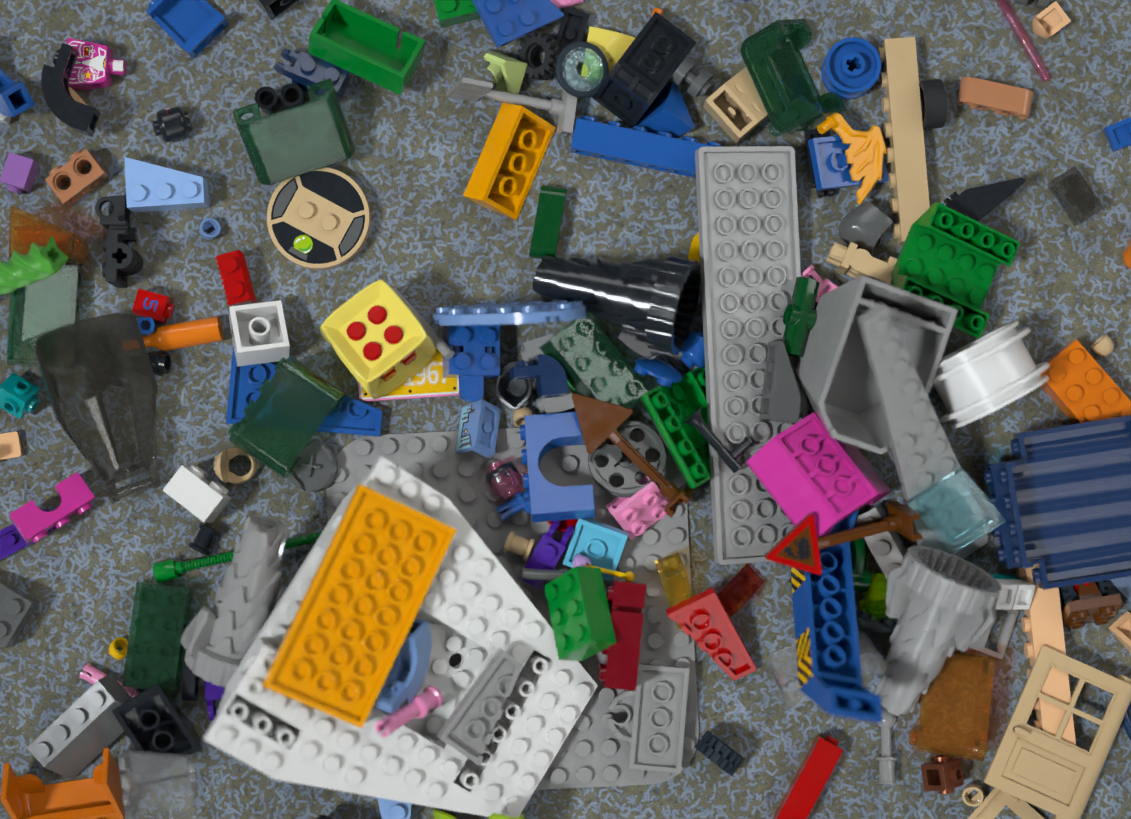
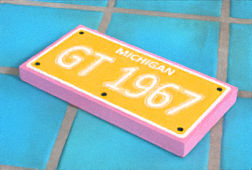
(425, 383)

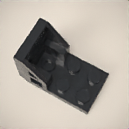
(644, 69)

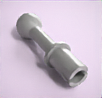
(886, 761)

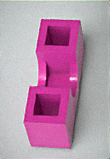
(35, 523)

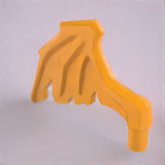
(864, 152)

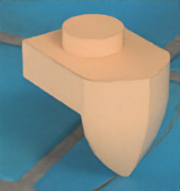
(1049, 21)

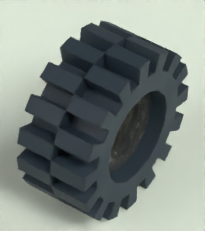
(719, 753)

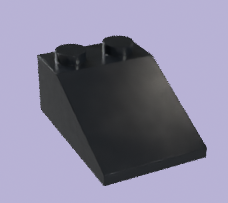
(980, 200)
(157, 723)

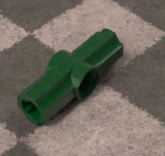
(800, 316)

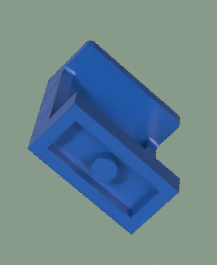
(188, 22)

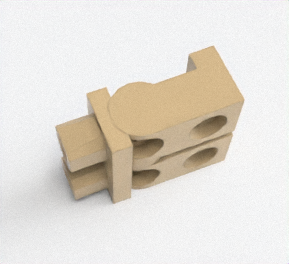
(860, 262)

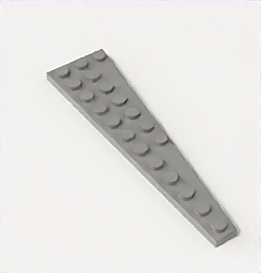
(912, 425)

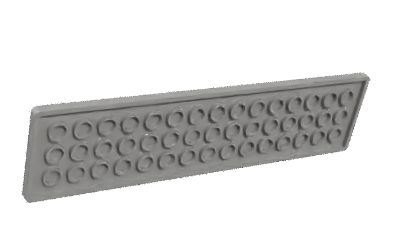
(746, 283)

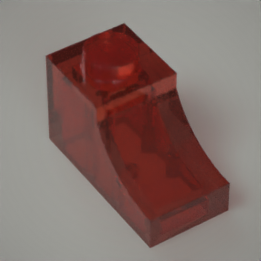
(739, 589)

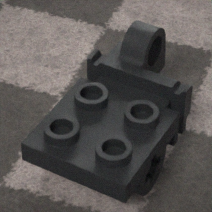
(117, 242)

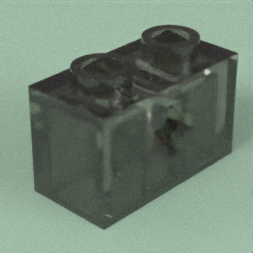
(1075, 196)

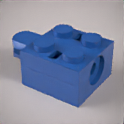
(474, 357)

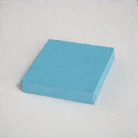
(597, 542)

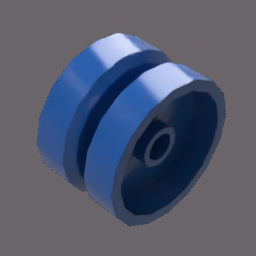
(857, 55)

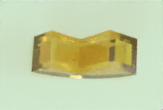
(674, 580)

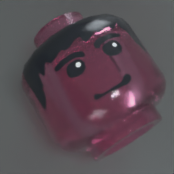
(504, 479)

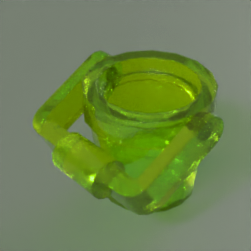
(875, 596)

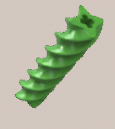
(28, 268)

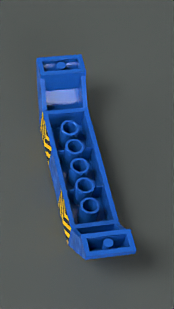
(829, 635)

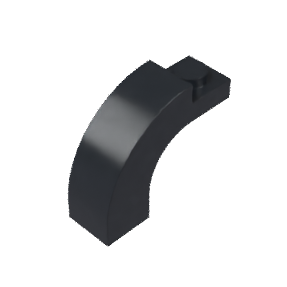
(57, 95)

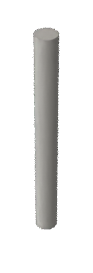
(439, 343)

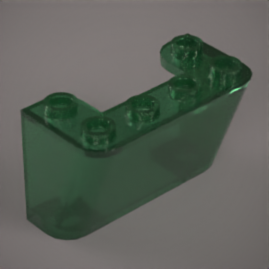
(296, 138)
(285, 415)

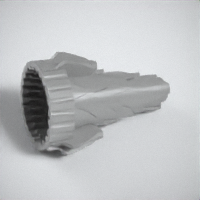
(242, 605)
(938, 608)

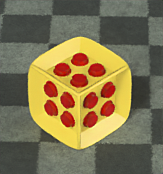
(378, 339)

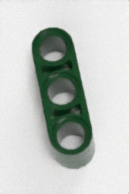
(547, 221)

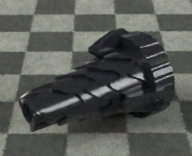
(645, 297)

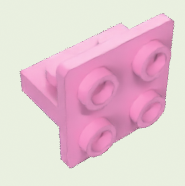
(640, 510)

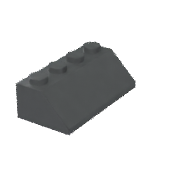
(82, 730)

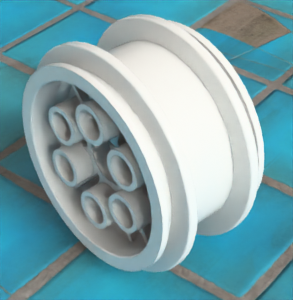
(987, 375)

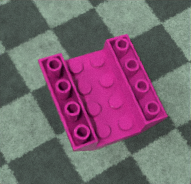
(816, 475)

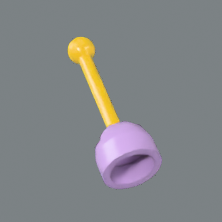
(583, 561)

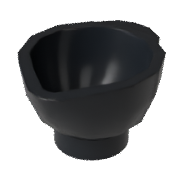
(513, 393)

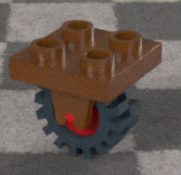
(1088, 604)

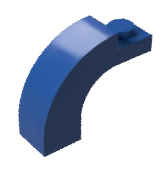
(13, 96)

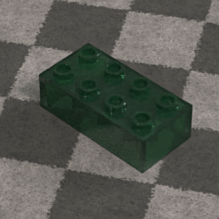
(594, 363)
(155, 636)

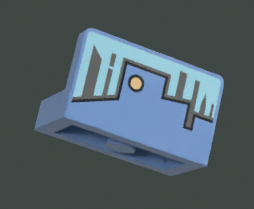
(478, 428)

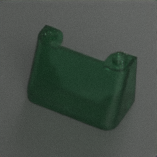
(783, 78)

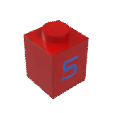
(153, 306)

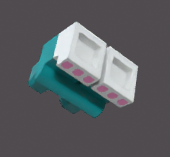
(1014, 594)

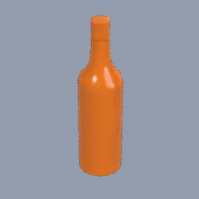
(185, 334)

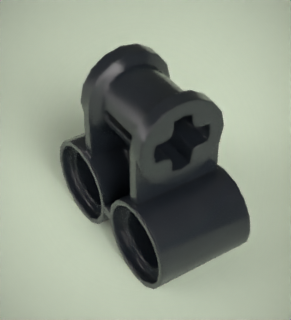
(280, 101)

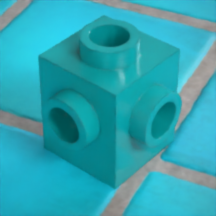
(18, 396)

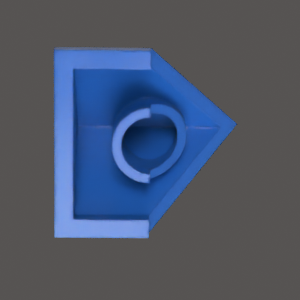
(667, 113)

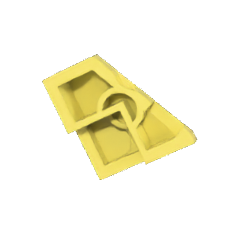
(610, 43)

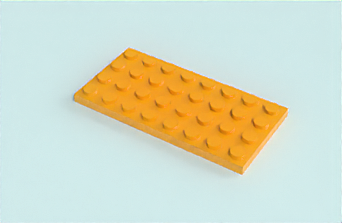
(359, 606)

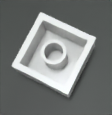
(259, 333)
(197, 493)

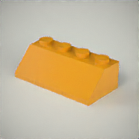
(509, 160)

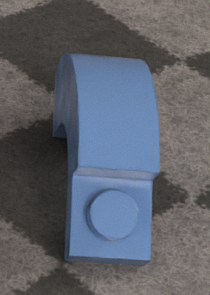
(408, 668)

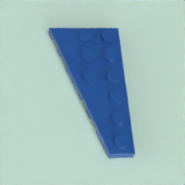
(515, 18)
(350, 417)

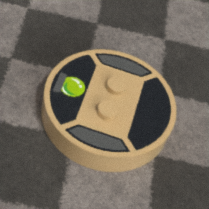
(319, 219)

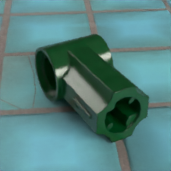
(860, 573)

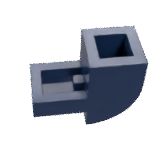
(548, 373)

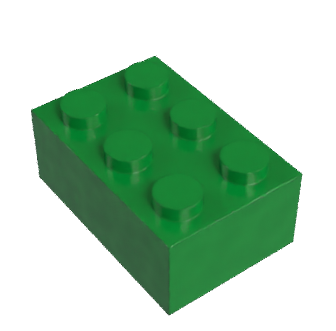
(579, 613)

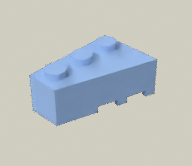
(162, 188)

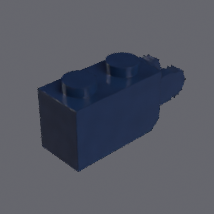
(311, 70)

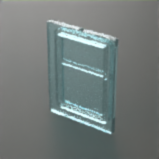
(956, 510)

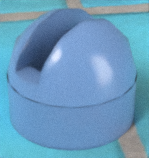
(205, 225)

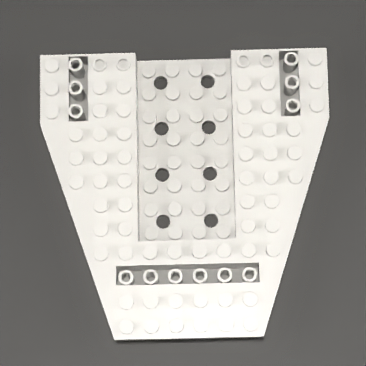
(470, 612)

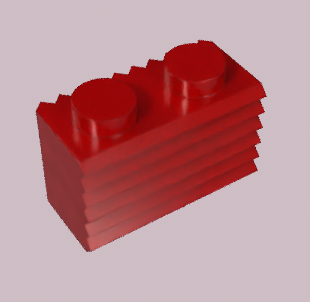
(236, 278)

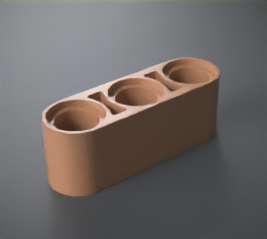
(995, 96)

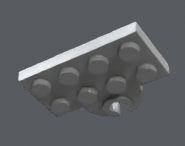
(654, 718)

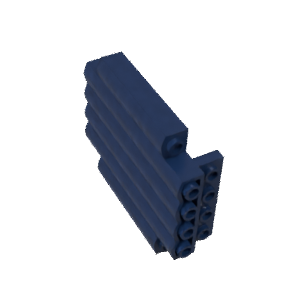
(1066, 502)

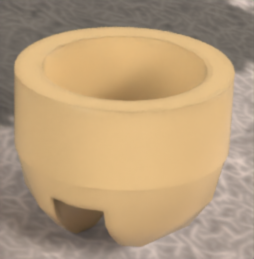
(1103, 346)
(518, 415)
(976, 799)

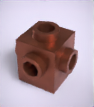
(942, 774)

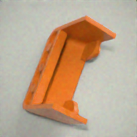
(78, 799)

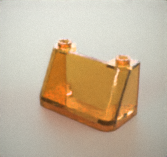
(957, 708)

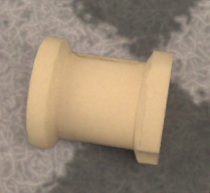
(518, 545)

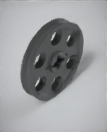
(626, 470)

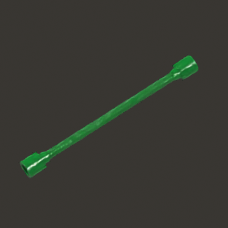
(171, 569)

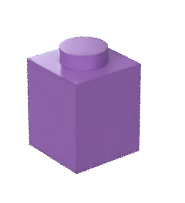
(19, 173)

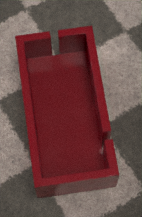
(622, 658)

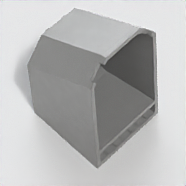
(837, 365)

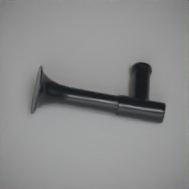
(729, 458)

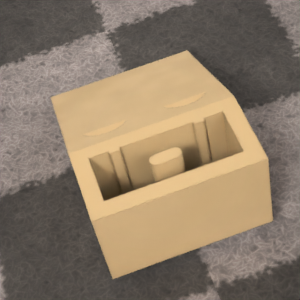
(737, 106)

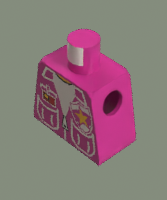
(93, 66)

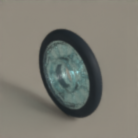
(566, 69)

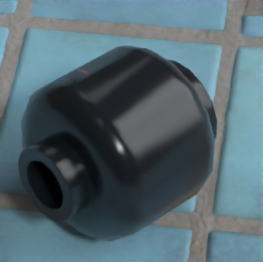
(172, 124)

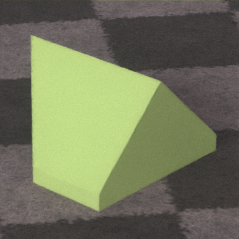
(506, 70)

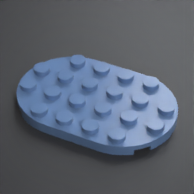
(509, 313)

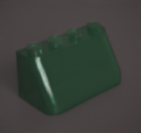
(38, 310)

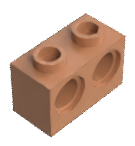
(80, 183)

